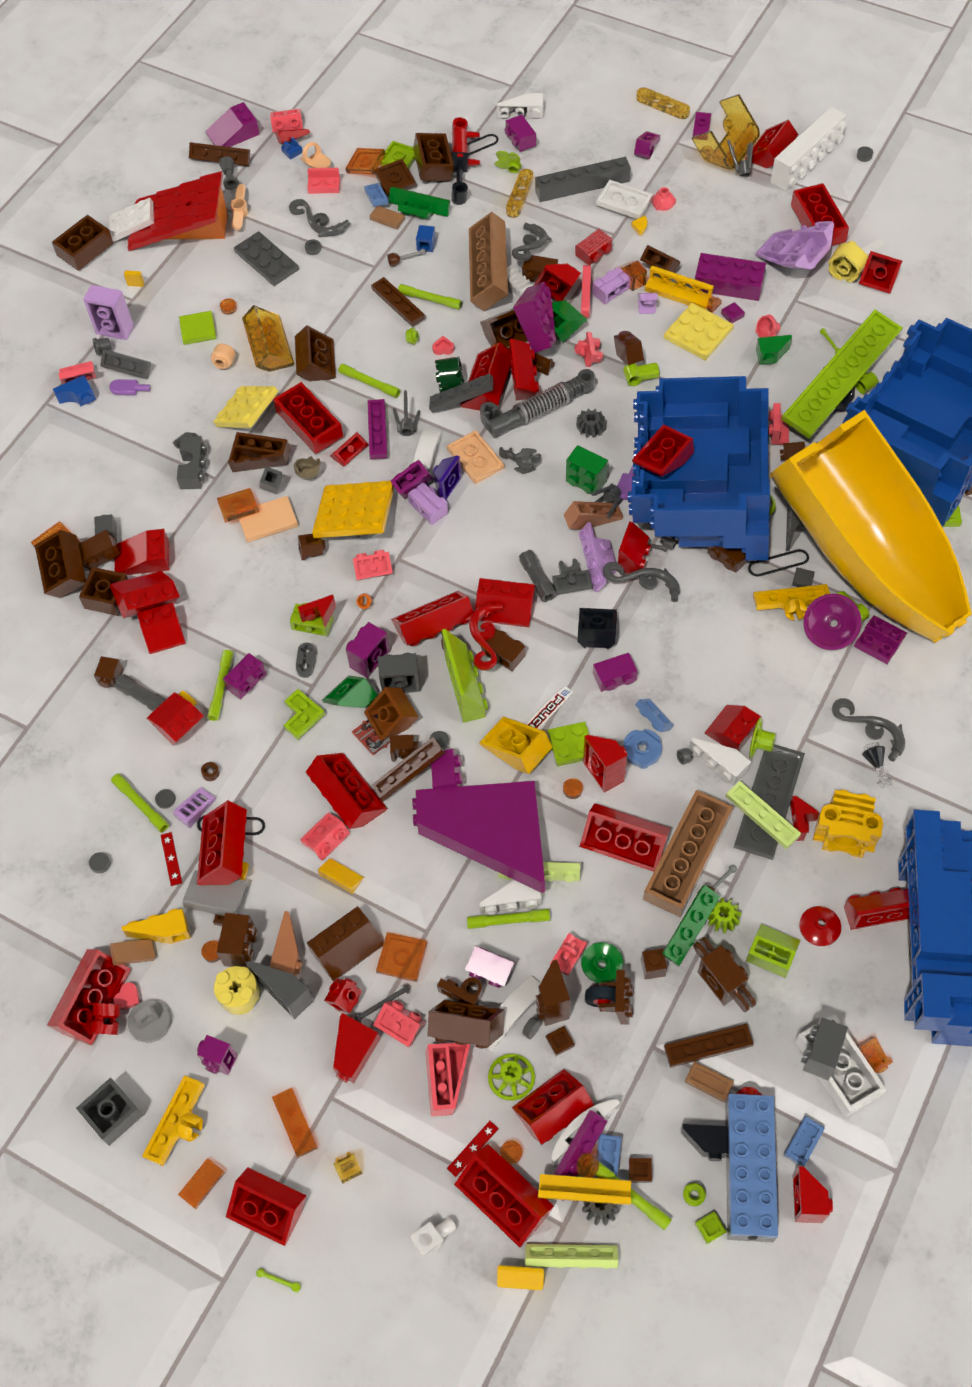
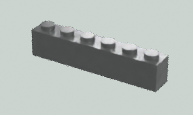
(581, 179)

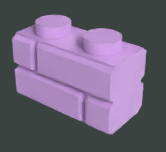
(611, 285)
(428, 503)

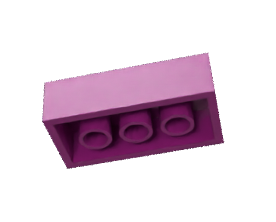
(731, 276)

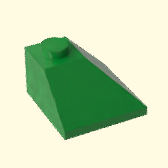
(351, 692)

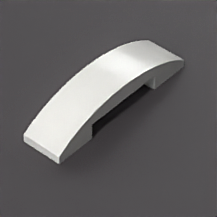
(426, 447)
(517, 1005)
(604, 1109)

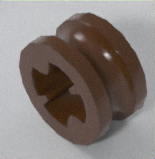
(206, 776)

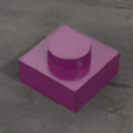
(732, 313)

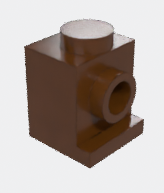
(310, 546)
(402, 746)

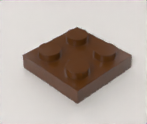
(394, 175)

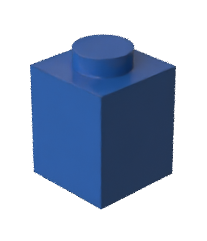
(425, 238)

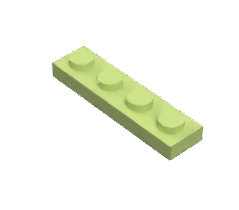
(763, 815)
(557, 871)
(571, 1256)

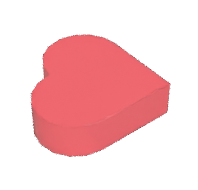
(443, 346)
(127, 997)

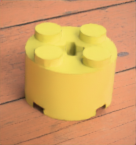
(847, 261)
(232, 979)

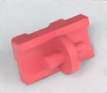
(587, 349)
(569, 953)

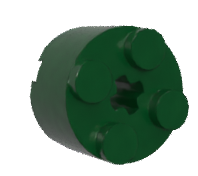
(449, 373)

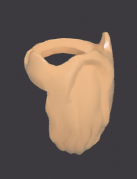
(316, 160)

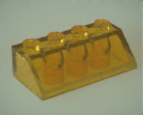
(267, 339)

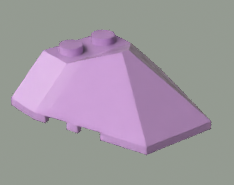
(798, 248)

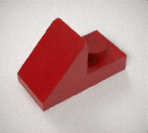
(322, 607)
(801, 815)

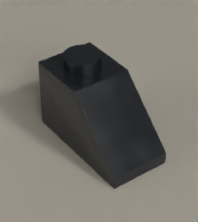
(707, 1140)

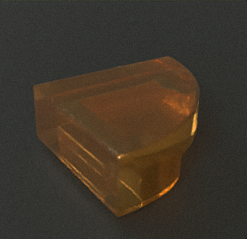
(713, 304)

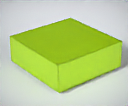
(710, 1227)

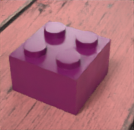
(366, 648)

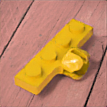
(789, 599)
(176, 1121)

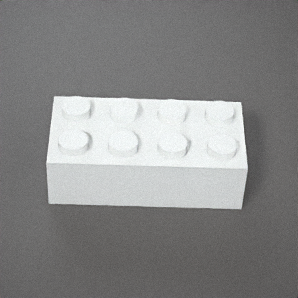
(853, 1080)

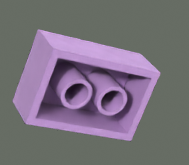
(108, 312)

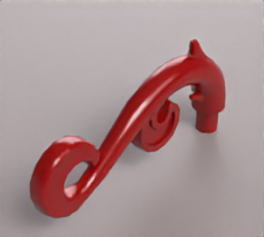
(488, 633)

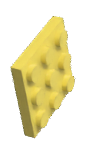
(698, 331)
(245, 406)

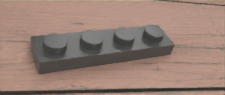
(461, 393)

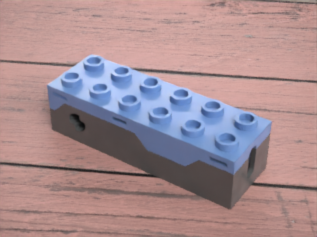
(751, 1167)

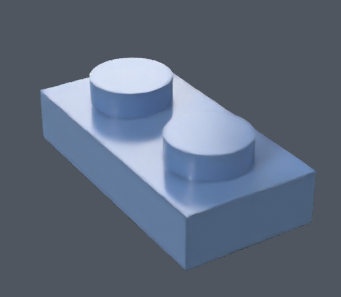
(654, 715)

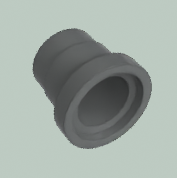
(100, 344)

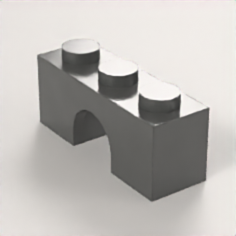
(192, 474)

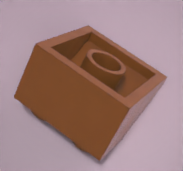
(393, 711)

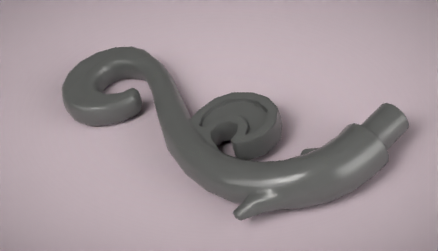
(322, 218)
(530, 242)
(671, 582)
(870, 730)

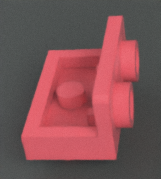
(778, 428)

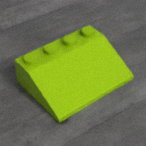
(463, 678)

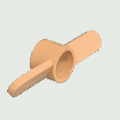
(239, 207)

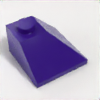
(447, 476)

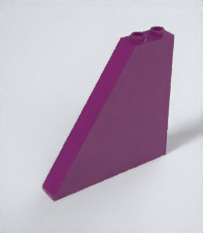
(486, 824)

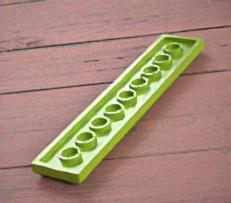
(841, 374)

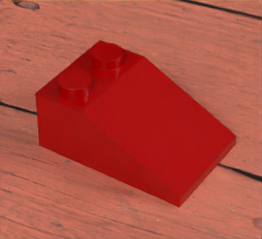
(665, 451)
(143, 553)

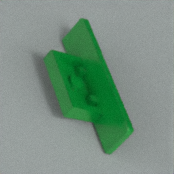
(418, 203)
(691, 925)

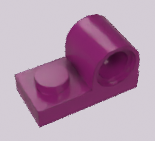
(645, 144)

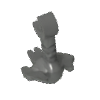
(523, 459)

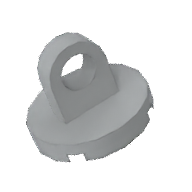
(149, 1021)

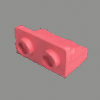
(286, 120)
(323, 180)
(72, 372)
(372, 565)
(325, 836)
(399, 1022)

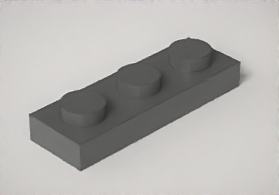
(125, 363)

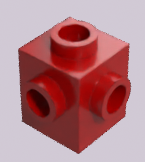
(343, 995)

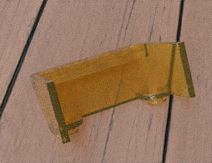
(740, 131)

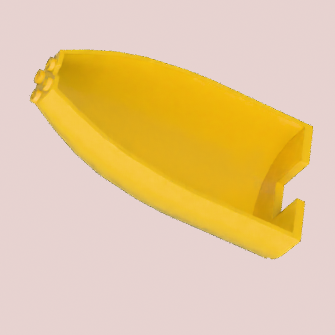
(877, 527)

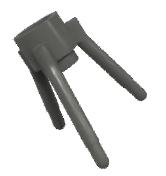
(746, 165)
(406, 426)
(611, 494)
(667, 543)

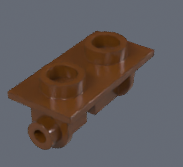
(543, 364)

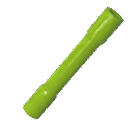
(447, 301)
(384, 387)
(215, 705)
(154, 817)
(532, 916)
(647, 1208)

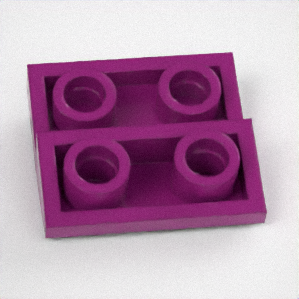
(880, 639)

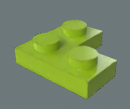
(306, 714)

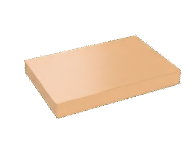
(476, 457)
(271, 519)

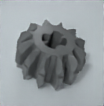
(590, 422)
(608, 1212)

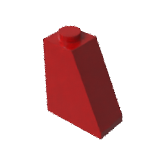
(353, 1048)

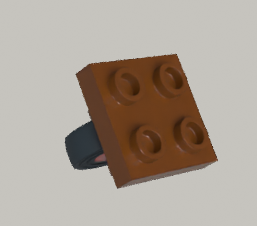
(613, 997)

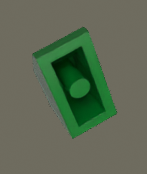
(771, 349)

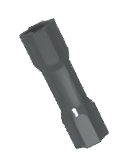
(531, 566)
(131, 688)

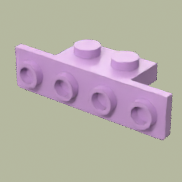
(597, 554)

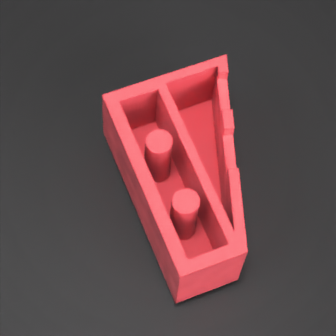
(444, 1074)

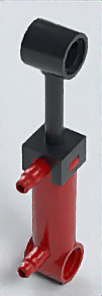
(460, 158)

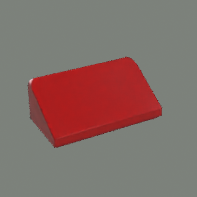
(349, 449)

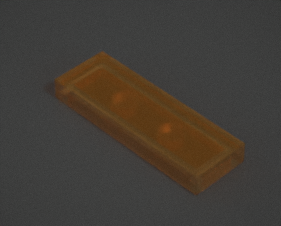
(294, 1123)

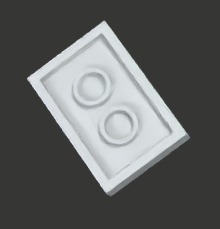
(624, 199)
(131, 219)

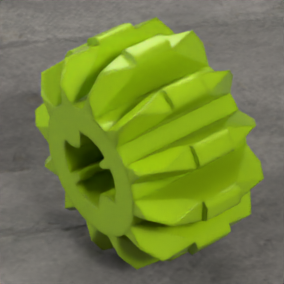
(724, 923)

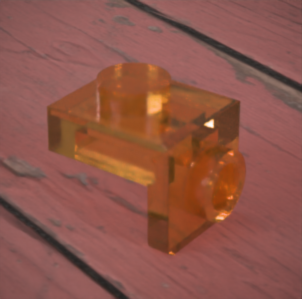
(874, 1054)

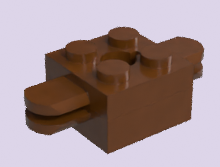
(723, 975)

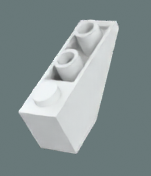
(528, 105)
(725, 760)
(511, 898)

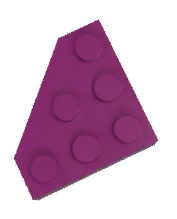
(536, 316)

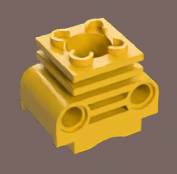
(849, 824)

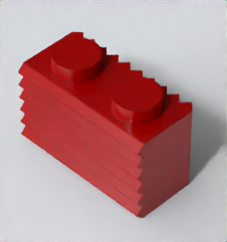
(593, 247)

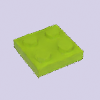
(568, 743)

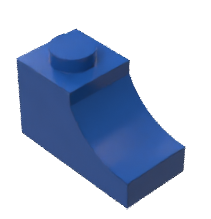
(75, 391)

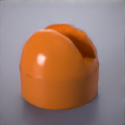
(360, 600)

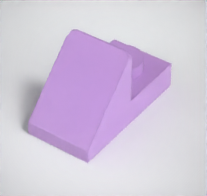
(647, 302)

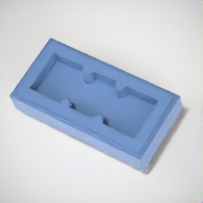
(376, 194)
(804, 1141)
(609, 1152)

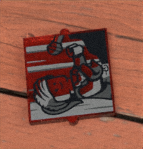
(369, 738)

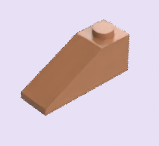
(582, 512)
(286, 952)

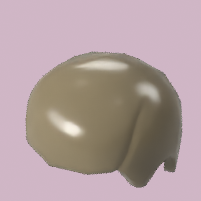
(307, 468)

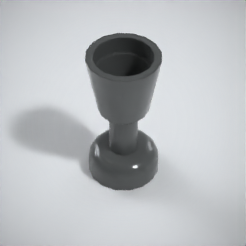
(227, 166)

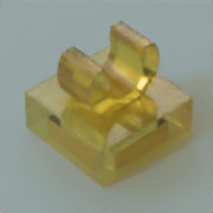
(347, 1167)

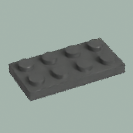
(266, 258)

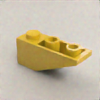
(163, 928)

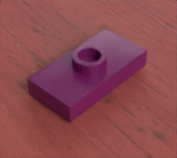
(701, 123)

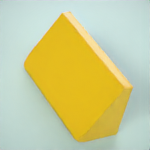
(340, 875)
(520, 1277)

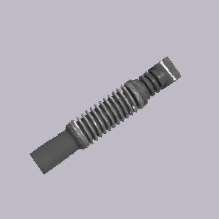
(537, 405)

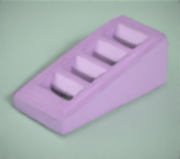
(180, 811)

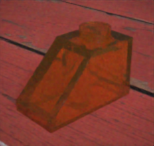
(636, 272)

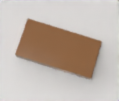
(387, 217)
(132, 952)
(709, 1081)

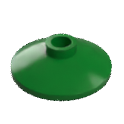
(605, 954)

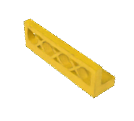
(678, 291)
(585, 1189)

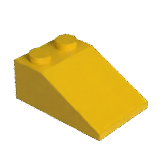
(517, 744)

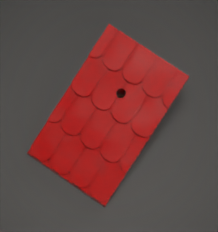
(185, 212)

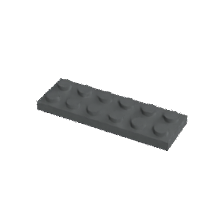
(775, 786)

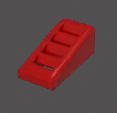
(286, 135)

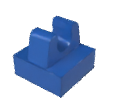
(291, 149)

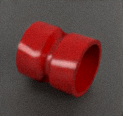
(109, 1011)

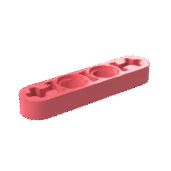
(585, 301)

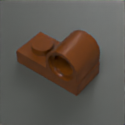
(450, 989)

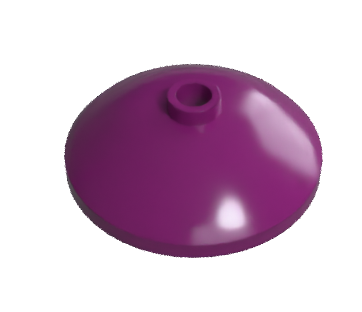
(824, 611)

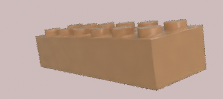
(488, 261)
(687, 853)

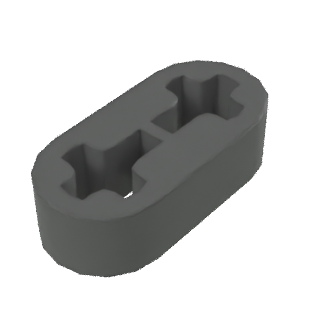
(309, 660)

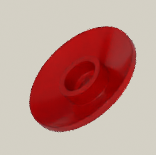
(818, 934)

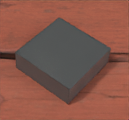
(803, 577)

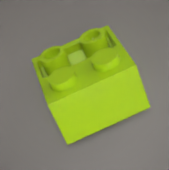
(773, 950)

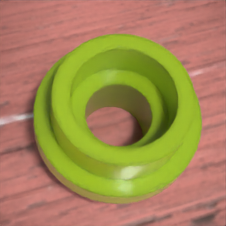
(412, 336)
(697, 1188)

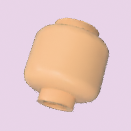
(222, 356)

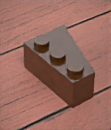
(257, 451)

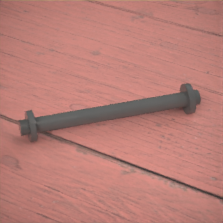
(405, 989)

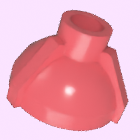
(663, 199)
(767, 326)

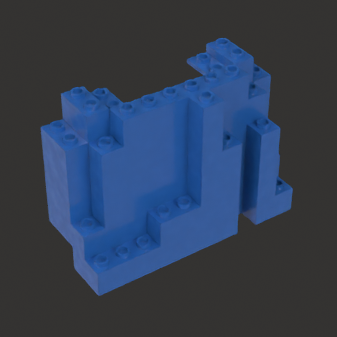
(927, 411)
(725, 484)
(940, 918)

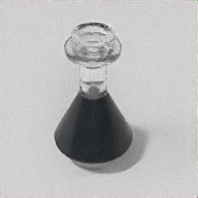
(875, 756)

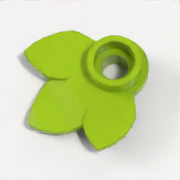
(508, 161)

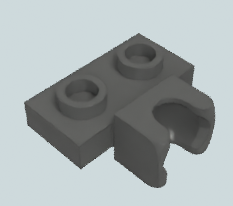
(571, 579)

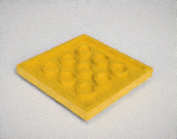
(353, 509)

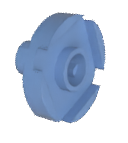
(642, 758)

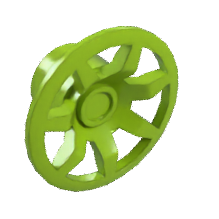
(761, 739)
(511, 1075)

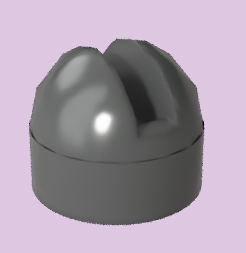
(684, 755)

